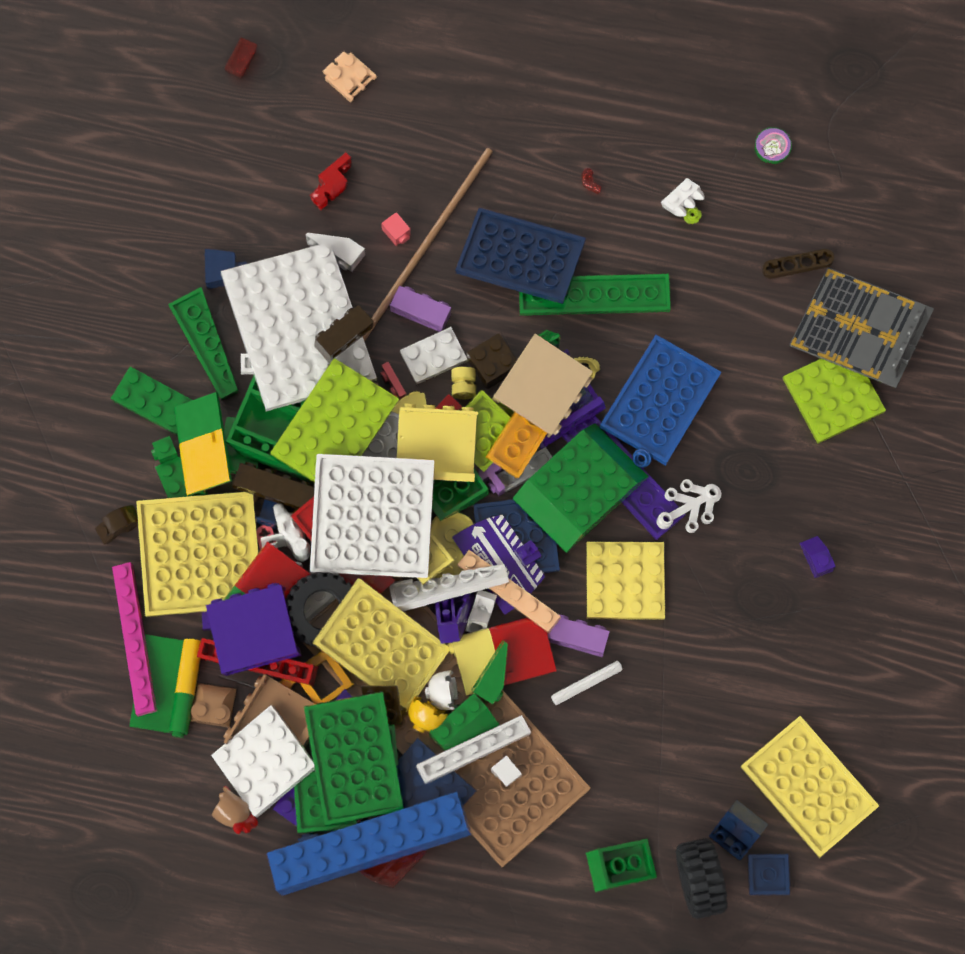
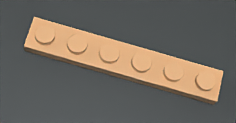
(515, 596)

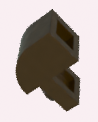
(117, 522)

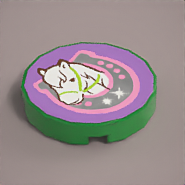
(773, 145)

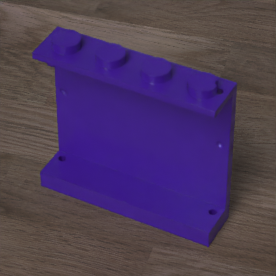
(252, 629)

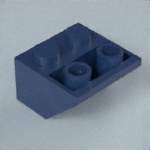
(738, 830)

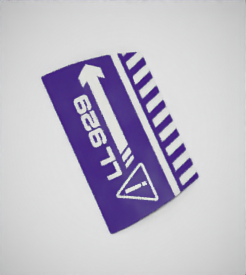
(495, 544)

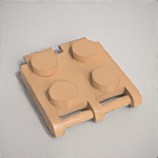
(348, 75)

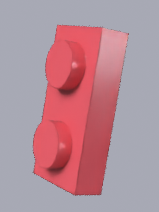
(389, 376)

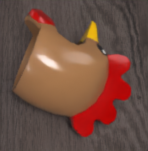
(234, 812)

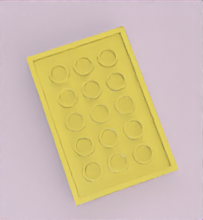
(381, 643)
(809, 786)

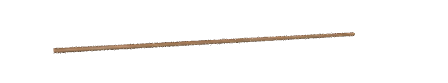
(424, 246)

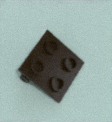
(392, 702)

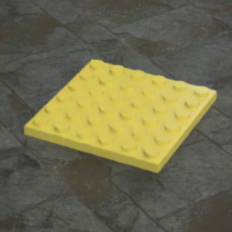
(194, 549)

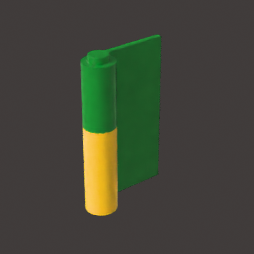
(174, 680)

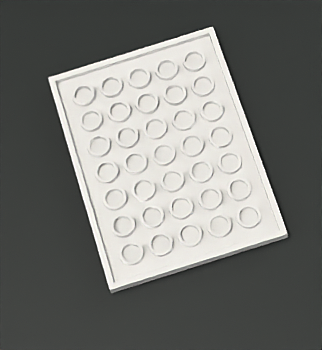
(279, 313)

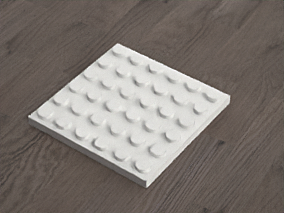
(372, 515)

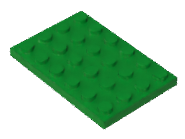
(353, 758)

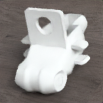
(289, 534)

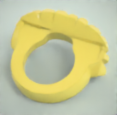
(593, 364)

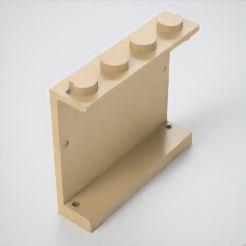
(543, 385)

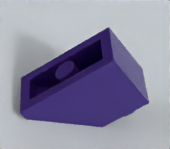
(817, 556)

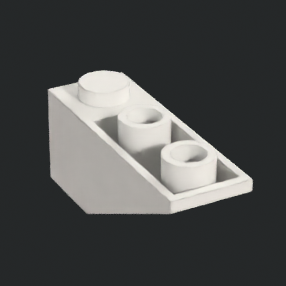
(346, 251)

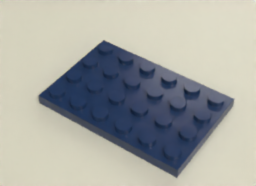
(520, 255)

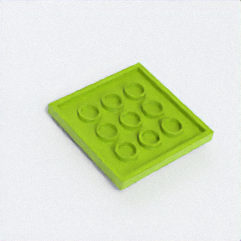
(832, 398)

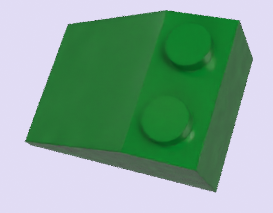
(621, 865)

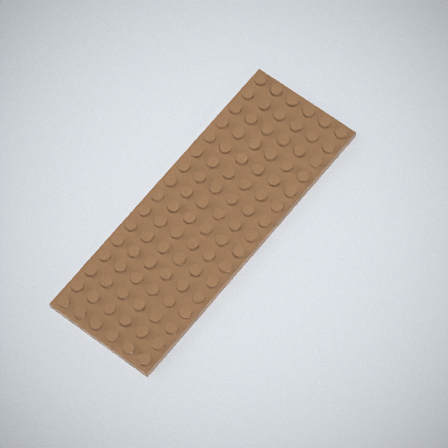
(498, 815)

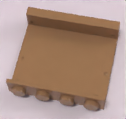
(286, 701)

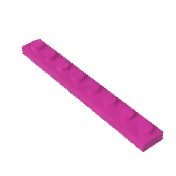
(134, 639)

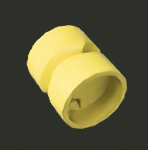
(463, 382)

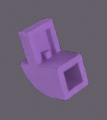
(490, 476)

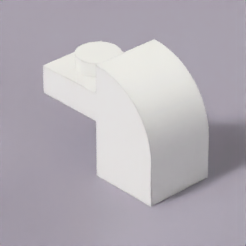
(481, 611)

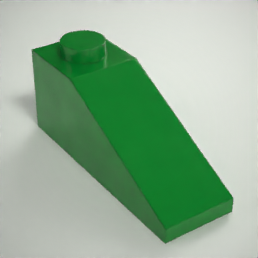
(491, 680)

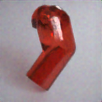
(588, 182)

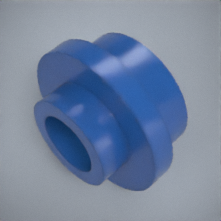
(638, 461)

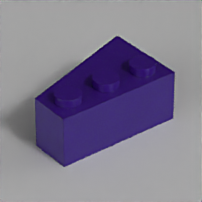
(453, 617)

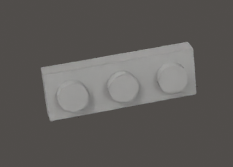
(536, 462)

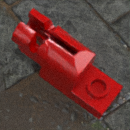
(331, 182)

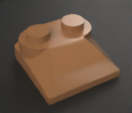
(213, 705)

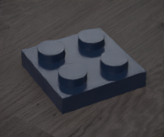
(768, 874)

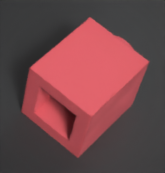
(396, 229)

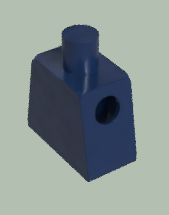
(215, 263)

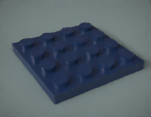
(524, 528)
(412, 785)

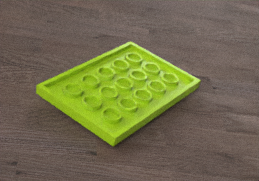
(335, 419)

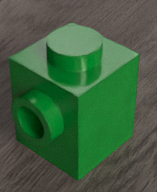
(164, 450)

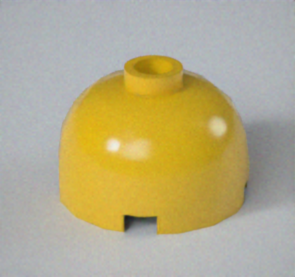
(425, 715)

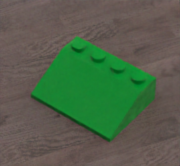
(455, 496)

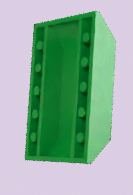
(258, 430)
(579, 486)

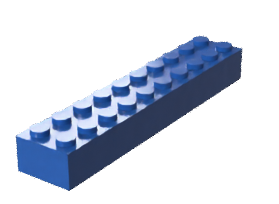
(369, 843)

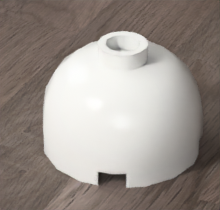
(442, 691)

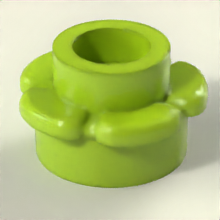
(692, 219)

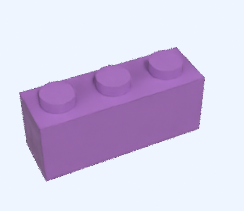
(420, 308)
(579, 636)

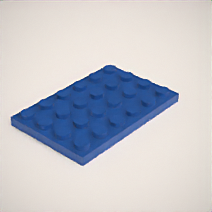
(660, 399)

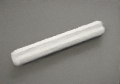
(586, 682)

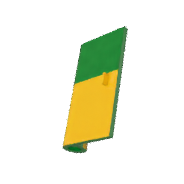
(202, 444)

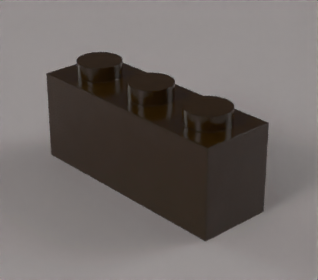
(343, 333)

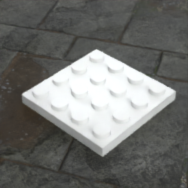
(264, 761)

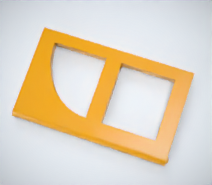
(317, 660)

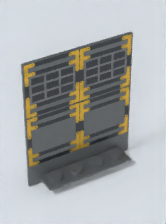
(861, 327)

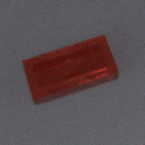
(241, 57)

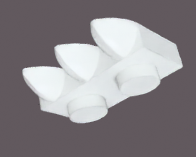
(683, 197)

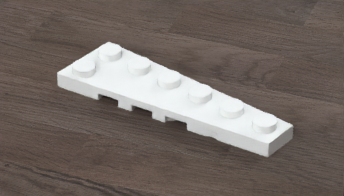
(411, 594)

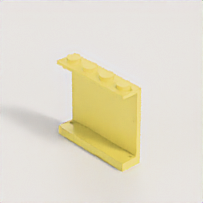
(439, 436)

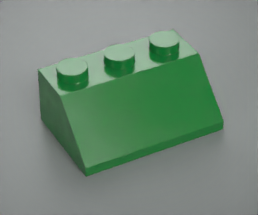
(464, 723)

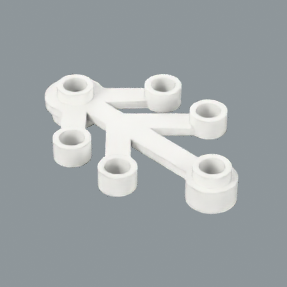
(691, 504)

